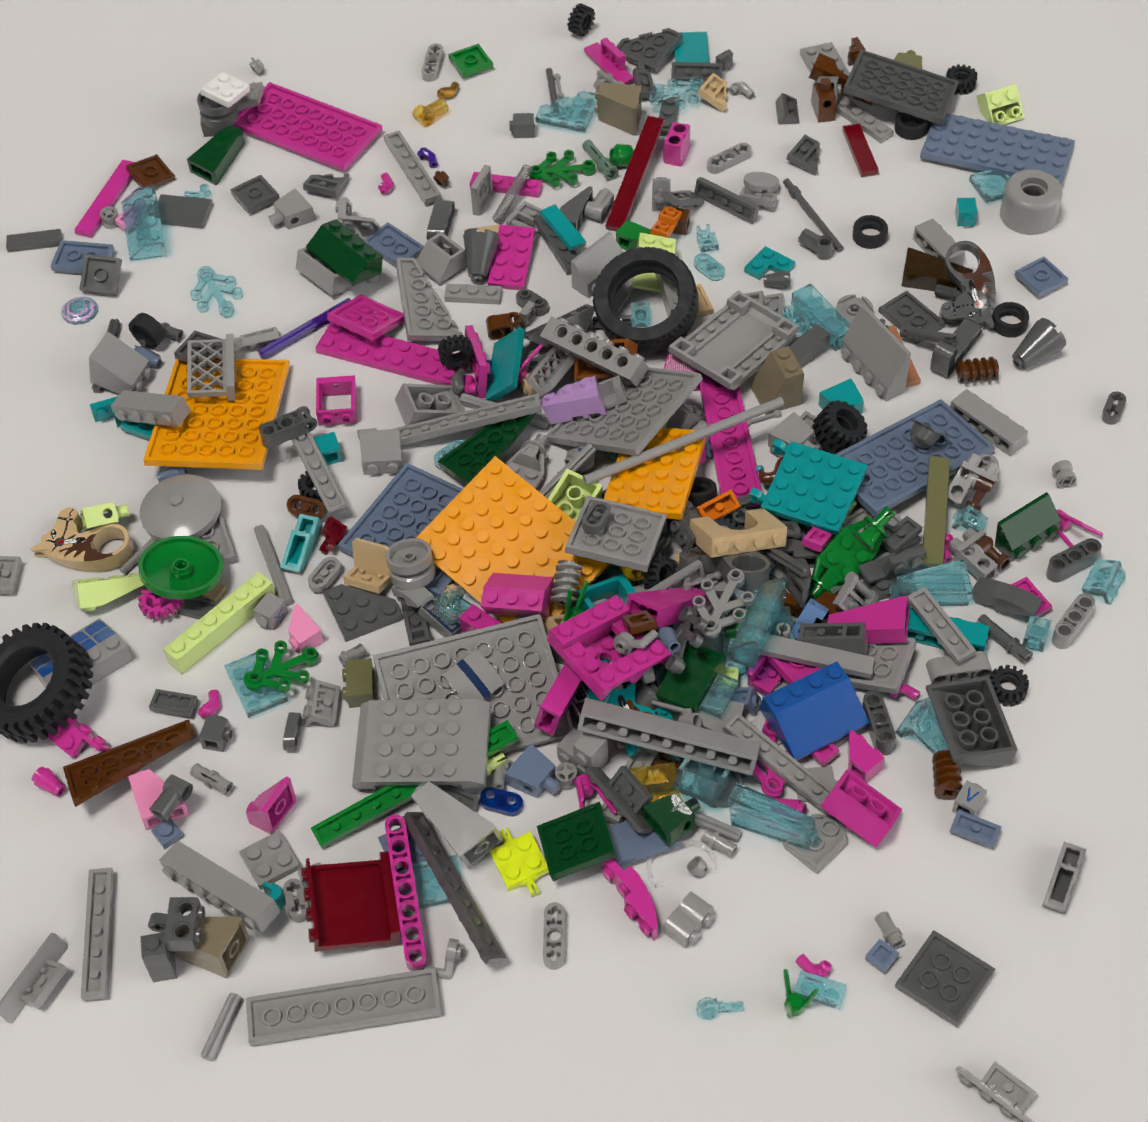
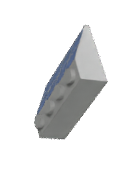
(103, 646)

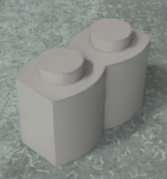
(688, 919)

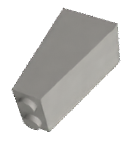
(461, 827)

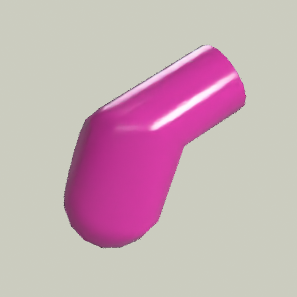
(387, 183)
(470, 387)
(947, 556)
(908, 691)

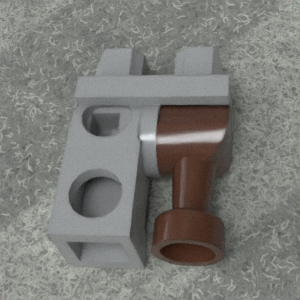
(975, 478)
(976, 552)

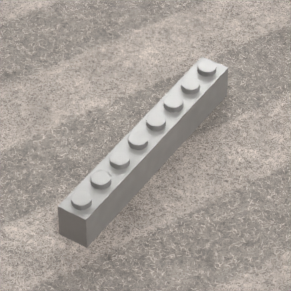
(668, 736)

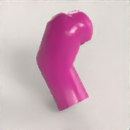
(212, 706)
(822, 969)

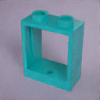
(606, 588)

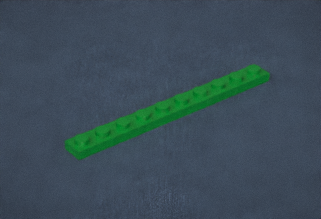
(391, 797)

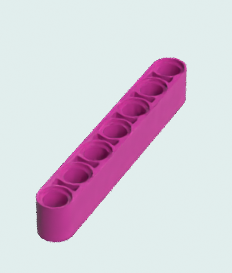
(408, 902)

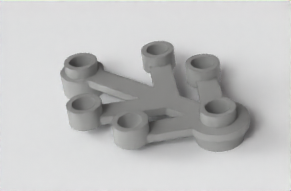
(723, 605)

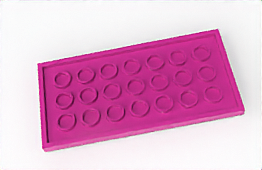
(308, 127)

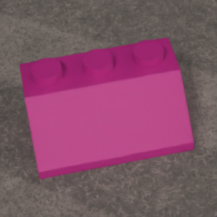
(517, 595)
(861, 808)

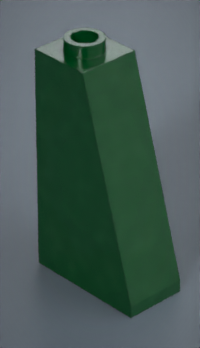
(217, 155)

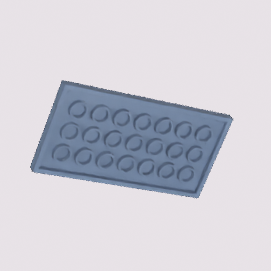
(996, 147)
(900, 467)

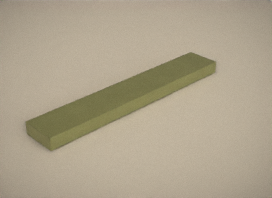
(935, 510)

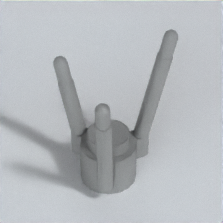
(687, 717)

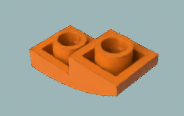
(666, 223)

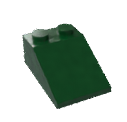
(696, 679)

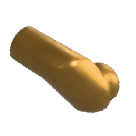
(448, 92)

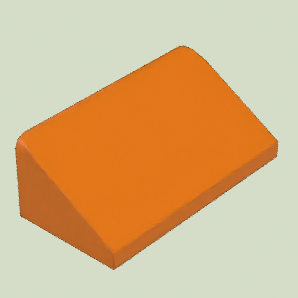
(719, 506)

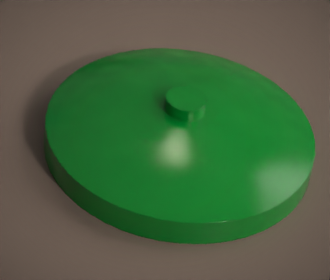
(180, 567)

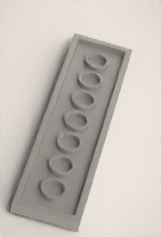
(342, 1006)

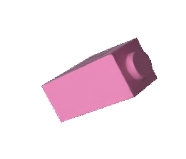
(146, 789)

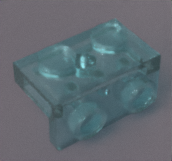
(451, 605)

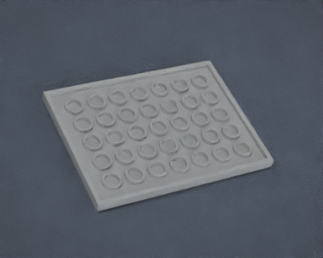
(515, 651)

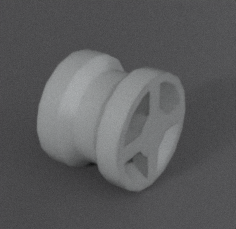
(108, 217)
(563, 771)

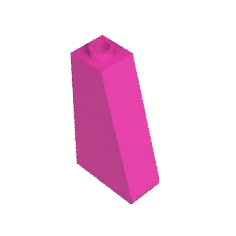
(664, 604)
(884, 620)
(558, 700)

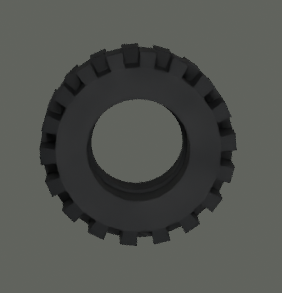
(839, 426)

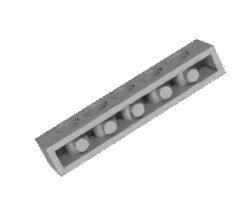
(631, 372)

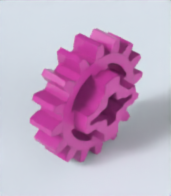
(157, 606)

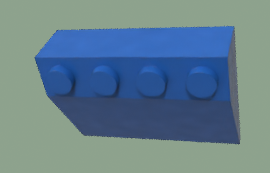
(814, 711)

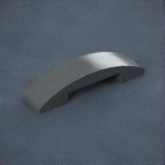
(415, 625)

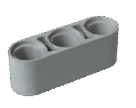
(1073, 621)
(946, 670)

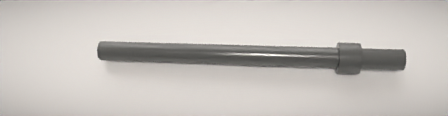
(795, 193)

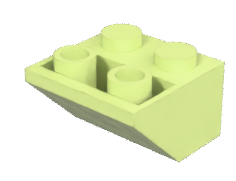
(1001, 105)

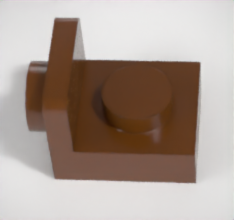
(854, 50)
(639, 623)

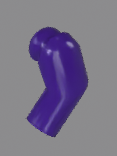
(424, 152)

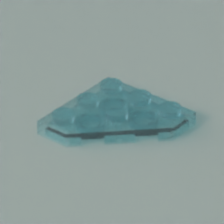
(568, 112)

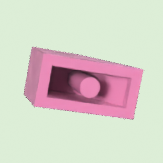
(303, 630)

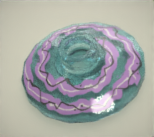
(79, 310)

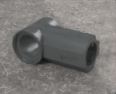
(820, 244)
(174, 791)

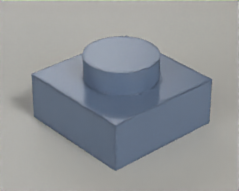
(167, 833)
(882, 955)

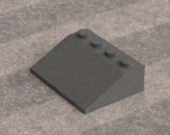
(972, 722)

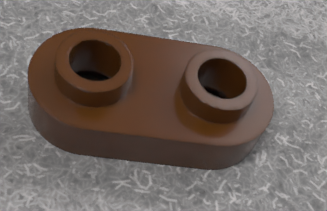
(307, 506)

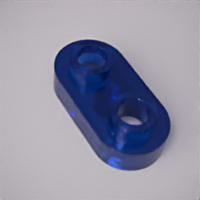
(499, 803)

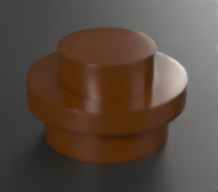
(441, 178)

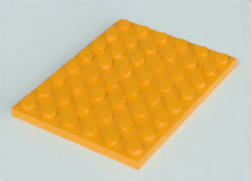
(220, 430)
(503, 528)

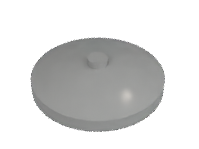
(180, 507)

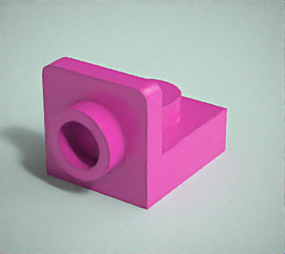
(817, 539)

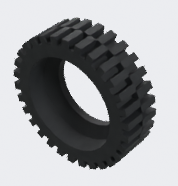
(63, 691)

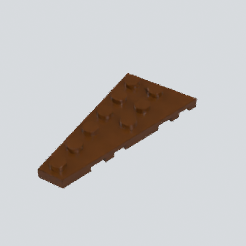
(107, 768)

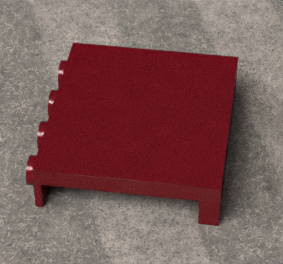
(351, 904)

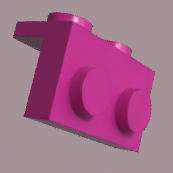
(764, 676)

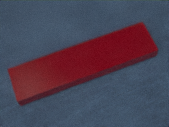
(860, 150)

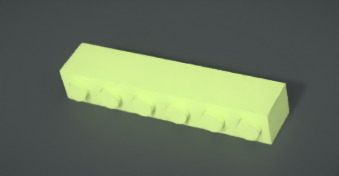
(217, 624)

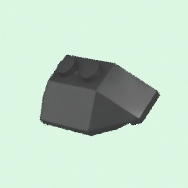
(579, 316)

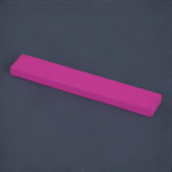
(107, 197)

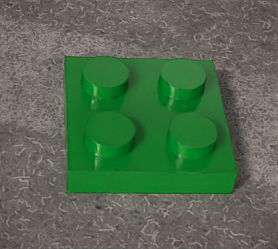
(470, 61)

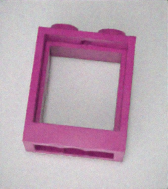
(326, 387)

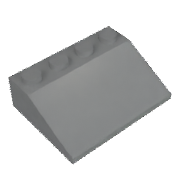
(876, 354)

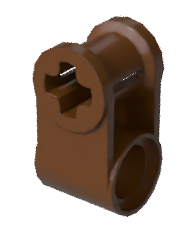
(502, 325)

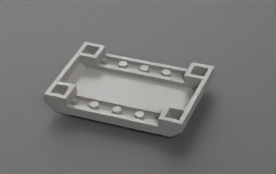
(735, 340)
(422, 743)

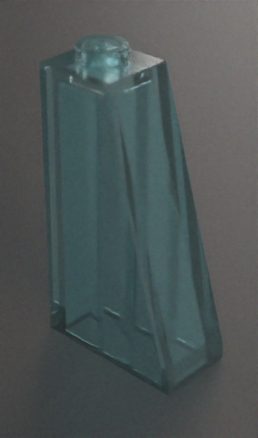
(946, 583)
(770, 818)

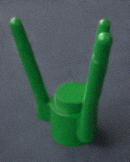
(570, 613)
(795, 1002)

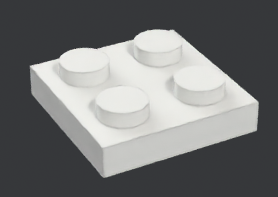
(225, 89)

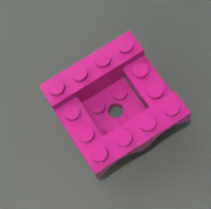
(587, 640)

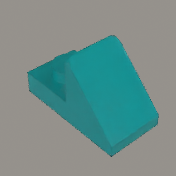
(102, 410)

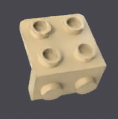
(369, 568)

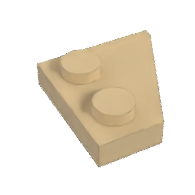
(714, 92)

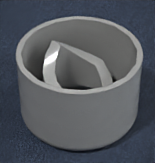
(1031, 202)

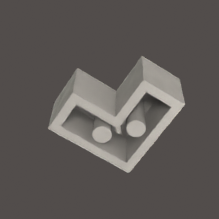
(583, 750)

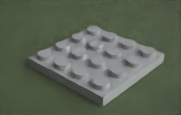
(625, 539)

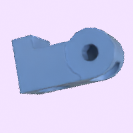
(810, 613)

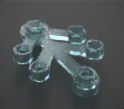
(658, 96)
(207, 275)

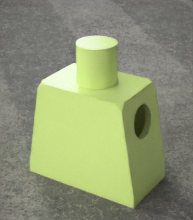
(93, 516)

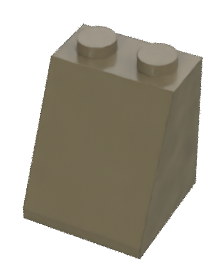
(619, 106)
(779, 378)
(220, 945)

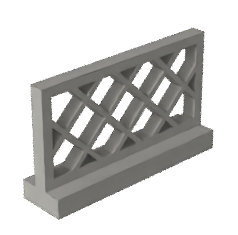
(226, 354)

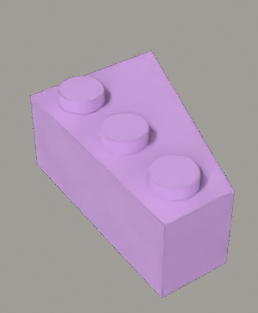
(573, 401)

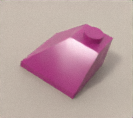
(271, 806)

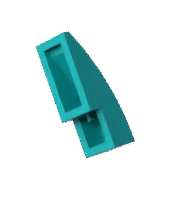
(301, 543)

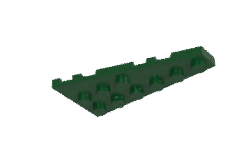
(479, 449)

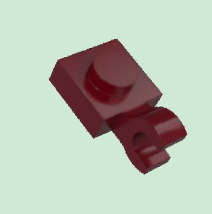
(333, 532)

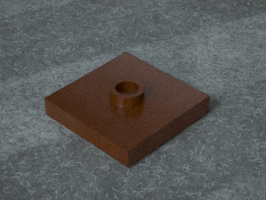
(150, 172)

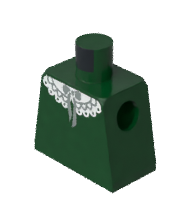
(671, 817)

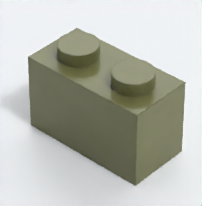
(359, 682)

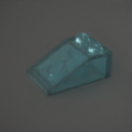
(701, 781)

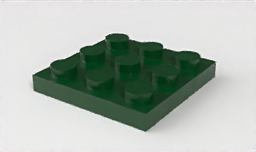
(576, 841)

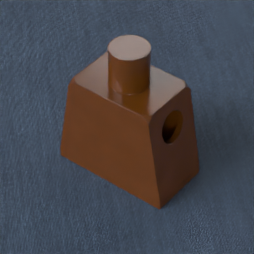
(822, 93)

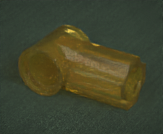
(427, 114)

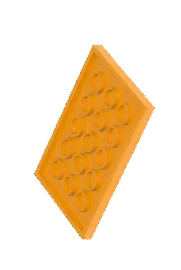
(662, 482)

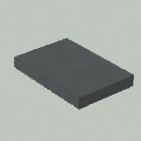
(184, 210)
(909, 311)

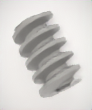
(564, 580)

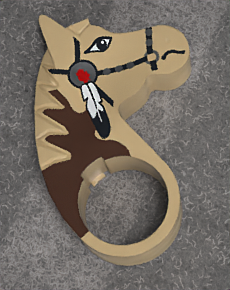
(81, 550)

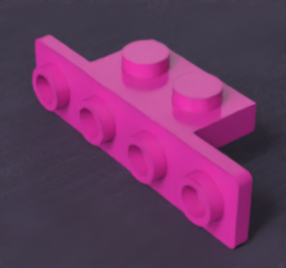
(609, 59)
(75, 736)

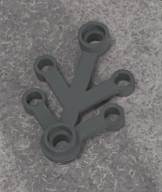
(688, 617)

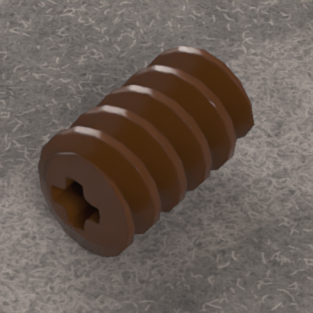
(976, 368)
(946, 776)

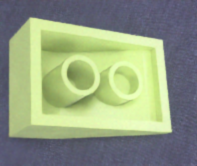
(648, 280)
(572, 492)

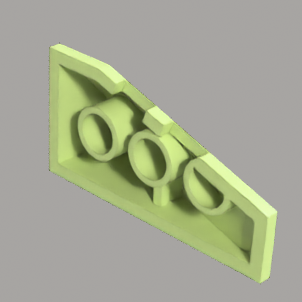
(97, 591)

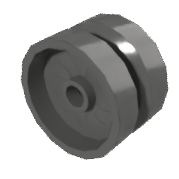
(216, 115)

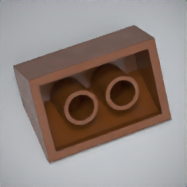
(583, 369)

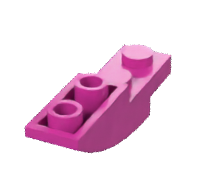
(636, 896)

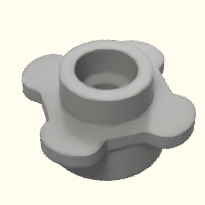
(257, 66)

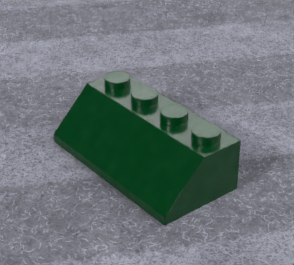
(345, 253)

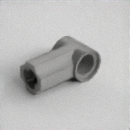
(598, 207)

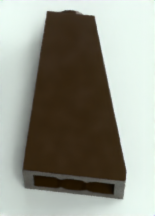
(926, 271)

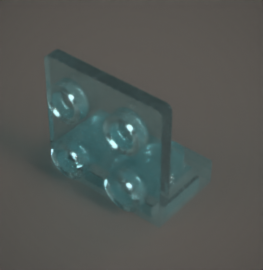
(924, 725)

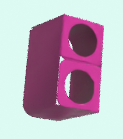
(676, 153)

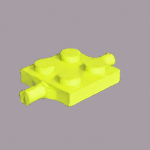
(519, 861)

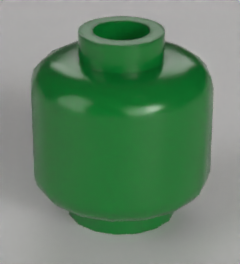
(621, 155)

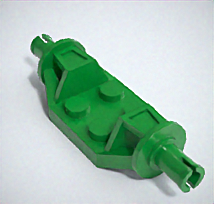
(848, 552)

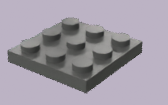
(945, 978)

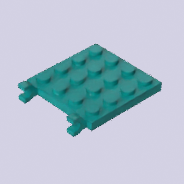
(811, 486)

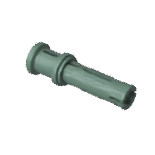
(603, 163)

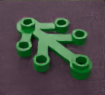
(559, 170)
(308, 657)

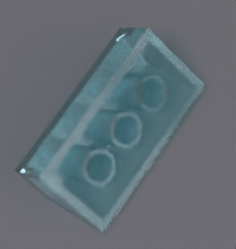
(143, 224)
(759, 622)

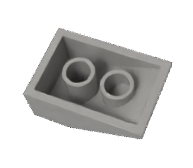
(426, 402)

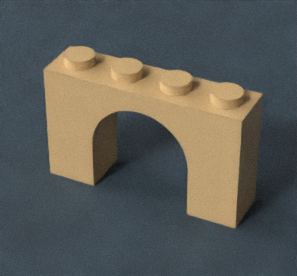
(759, 533)

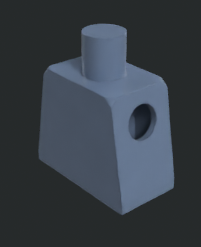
(532, 773)

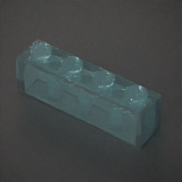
(822, 313)

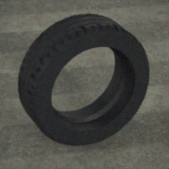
(638, 262)

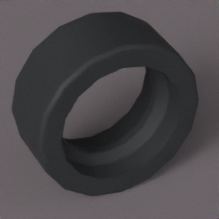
(908, 132)
(870, 241)
(1013, 309)
(148, 329)
(702, 491)

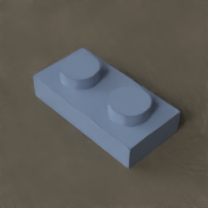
(975, 829)

